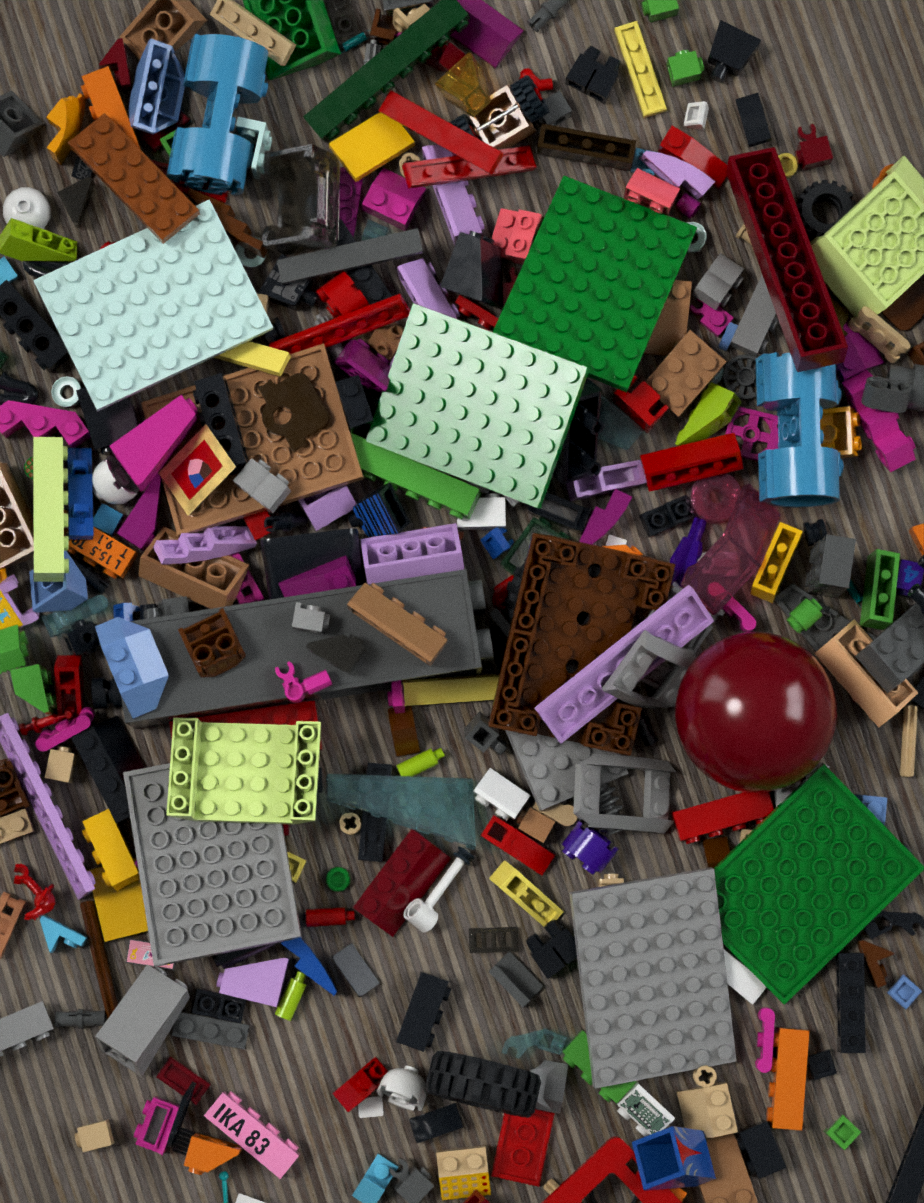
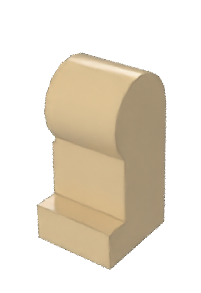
(560, 813)

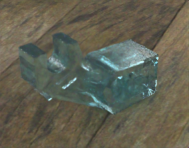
(523, 1041)

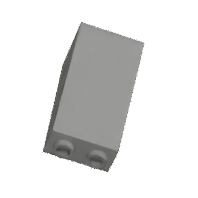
(143, 1019)

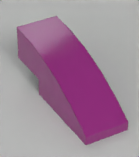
(604, 520)

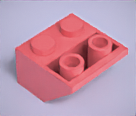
(651, 192)

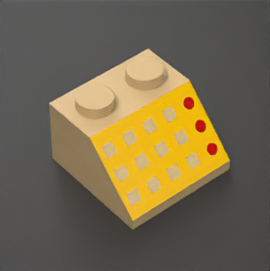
(463, 1172)

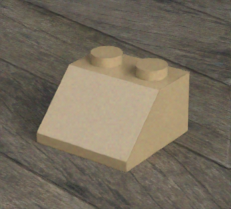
(708, 1110)

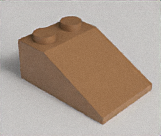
(164, 21)
(672, 321)
(732, 1178)

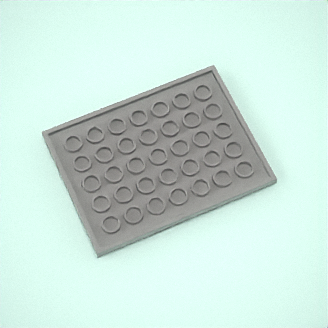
(207, 882)
(653, 977)

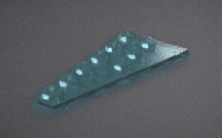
(418, 803)

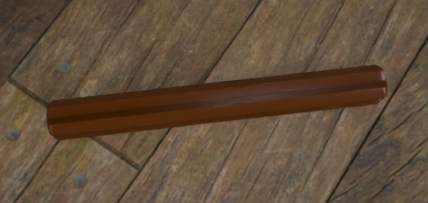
(99, 956)

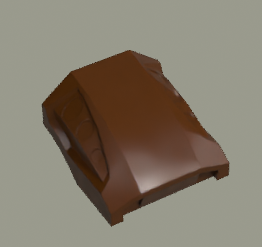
(213, 645)
(11, 791)

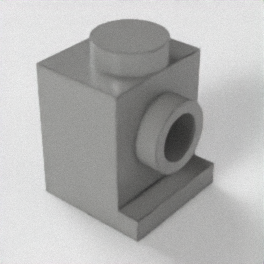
(310, 619)

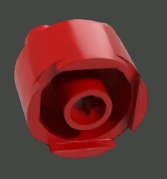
(341, 296)

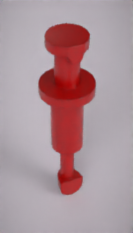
(38, 724)

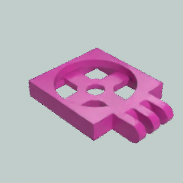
(771, 439)

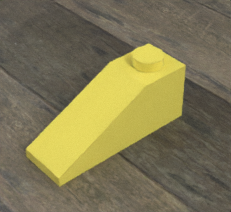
(525, 894)

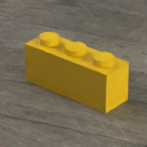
(776, 562)
(111, 850)

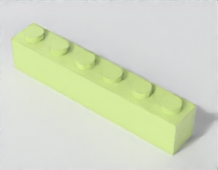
(48, 509)

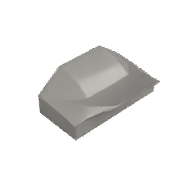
(552, 1087)

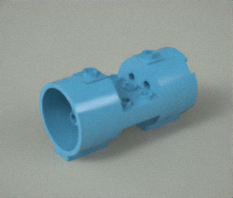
(228, 74)
(800, 469)

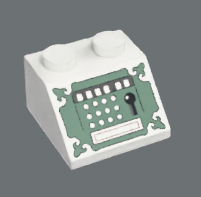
(644, 1111)

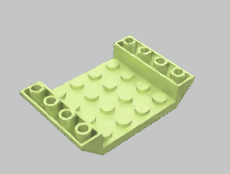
(878, 244)
(244, 772)

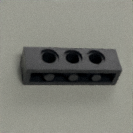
(56, 353)
(217, 388)
(850, 1003)

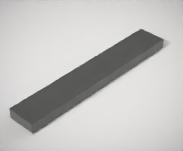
(350, 256)

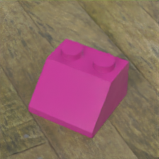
(392, 200)

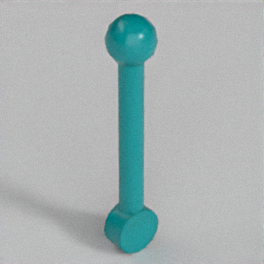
(224, 1176)

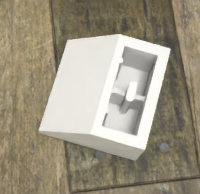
(500, 794)

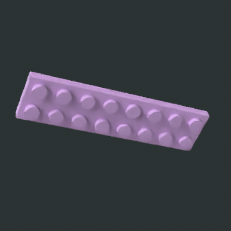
(583, 695)
(47, 814)

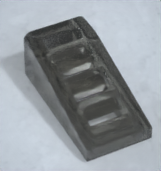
(473, 939)

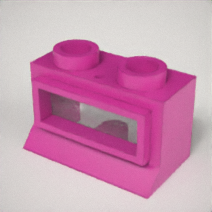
(157, 1124)

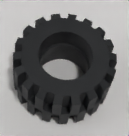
(823, 192)

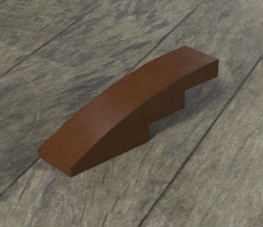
(235, 229)

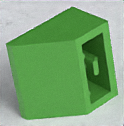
(33, 686)

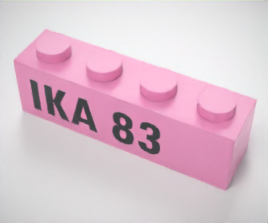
(252, 1134)

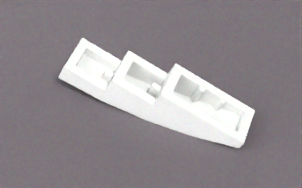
(742, 979)

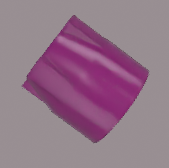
(688, 205)

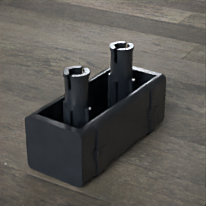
(580, 445)

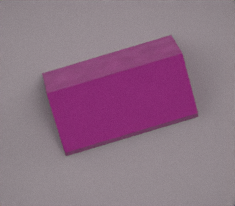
(488, 32)

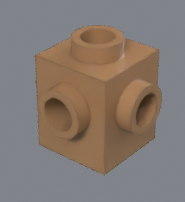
(386, 339)

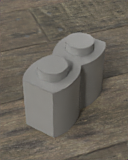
(718, 281)
(262, 485)

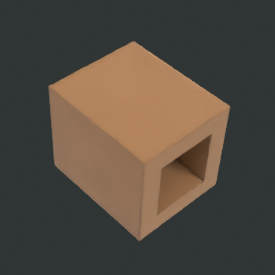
(535, 824)

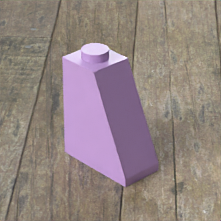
(255, 982)

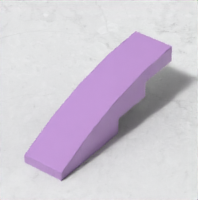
(203, 546)

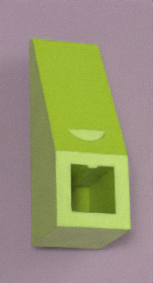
(35, 244)
(710, 415)

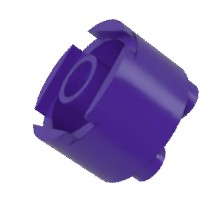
(589, 847)

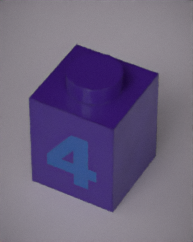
(908, 575)

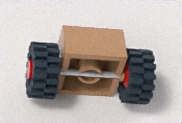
(507, 116)

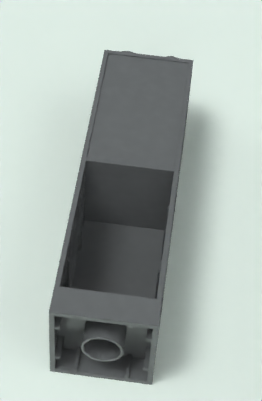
(270, 642)

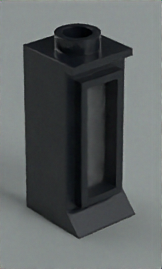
(561, 513)

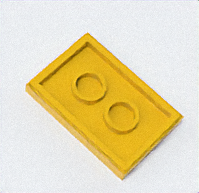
(371, 145)
(119, 911)

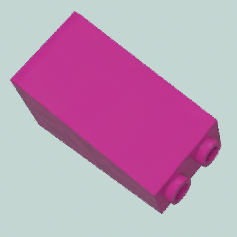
(154, 441)

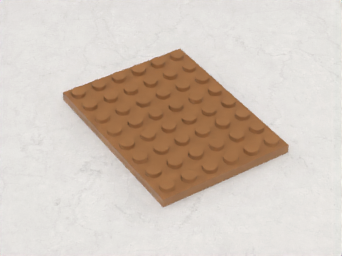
(313, 469)

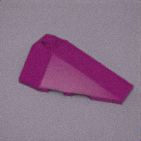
(859, 357)

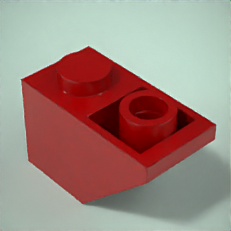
(360, 1084)

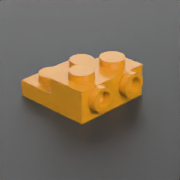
(840, 430)

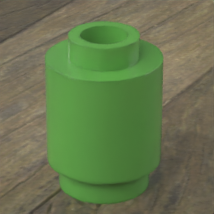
(805, 615)

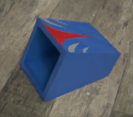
(673, 1159)

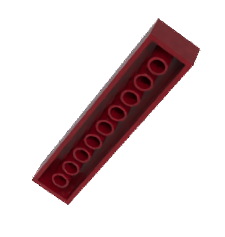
(786, 260)

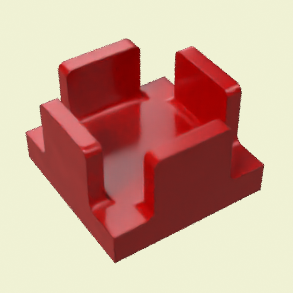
(640, 404)

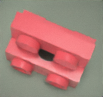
(516, 233)

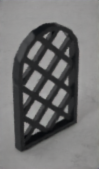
(181, 1114)

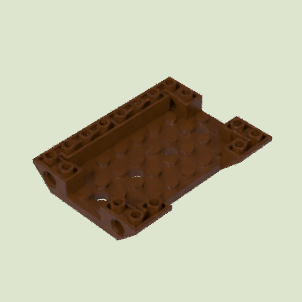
(548, 635)

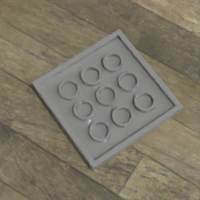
(552, 765)

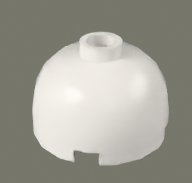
(27, 206)
(112, 482)
(404, 1088)

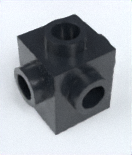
(74, 637)

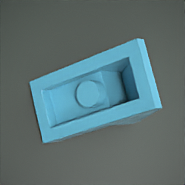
(55, 930)
(375, 1180)

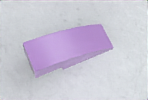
(677, 172)
(610, 478)

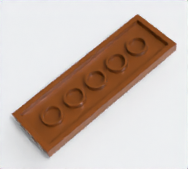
(134, 178)

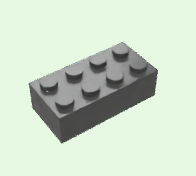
(830, 566)
(896, 650)

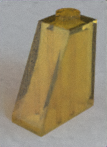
(465, 86)

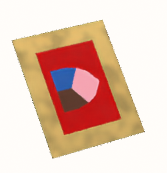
(197, 469)

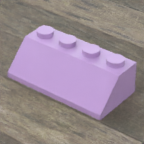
(454, 200)
(423, 289)
(412, 553)

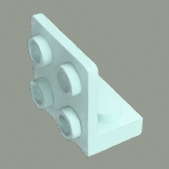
(254, 132)

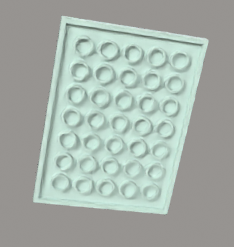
(152, 307)

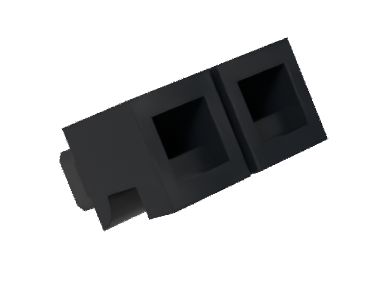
(586, 67)
(543, 952)

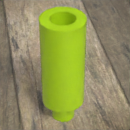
(420, 762)
(291, 997)

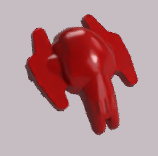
(44, 899)

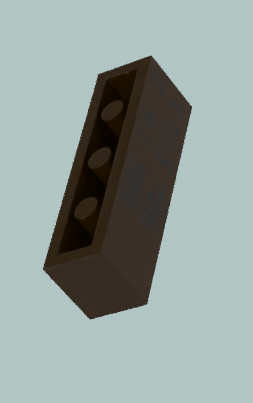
(586, 147)

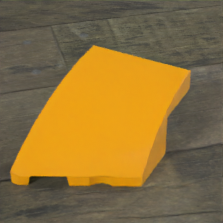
(67, 119)

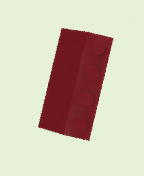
(400, 881)

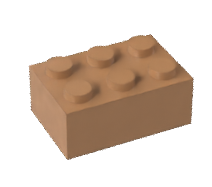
(686, 373)

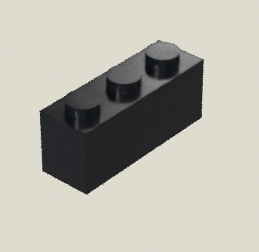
(423, 1012)

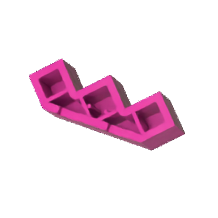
(42, 422)
(881, 426)

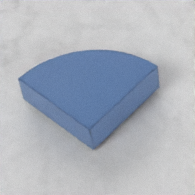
(727, 337)

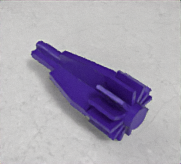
(688, 550)

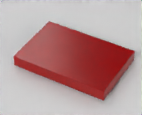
(523, 1147)

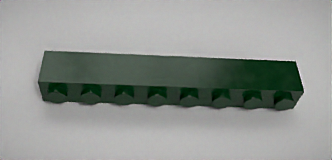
(386, 68)

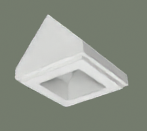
(696, 115)

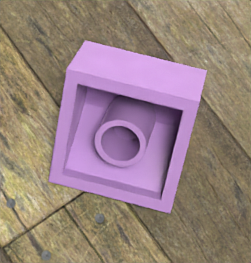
(327, 506)

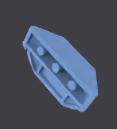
(156, 89)
(134, 664)

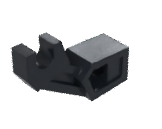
(904, 920)

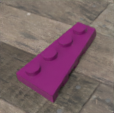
(349, 200)

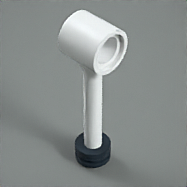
(422, 913)

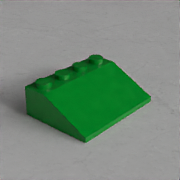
(304, 25)

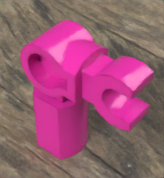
(295, 690)

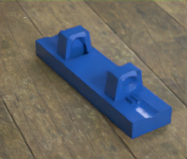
(80, 494)

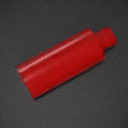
(328, 917)

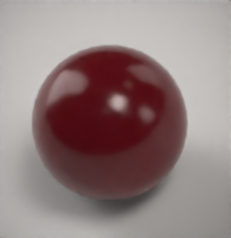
(755, 712)

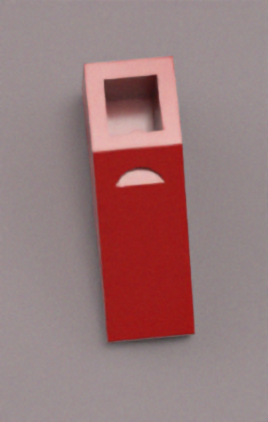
(517, 845)

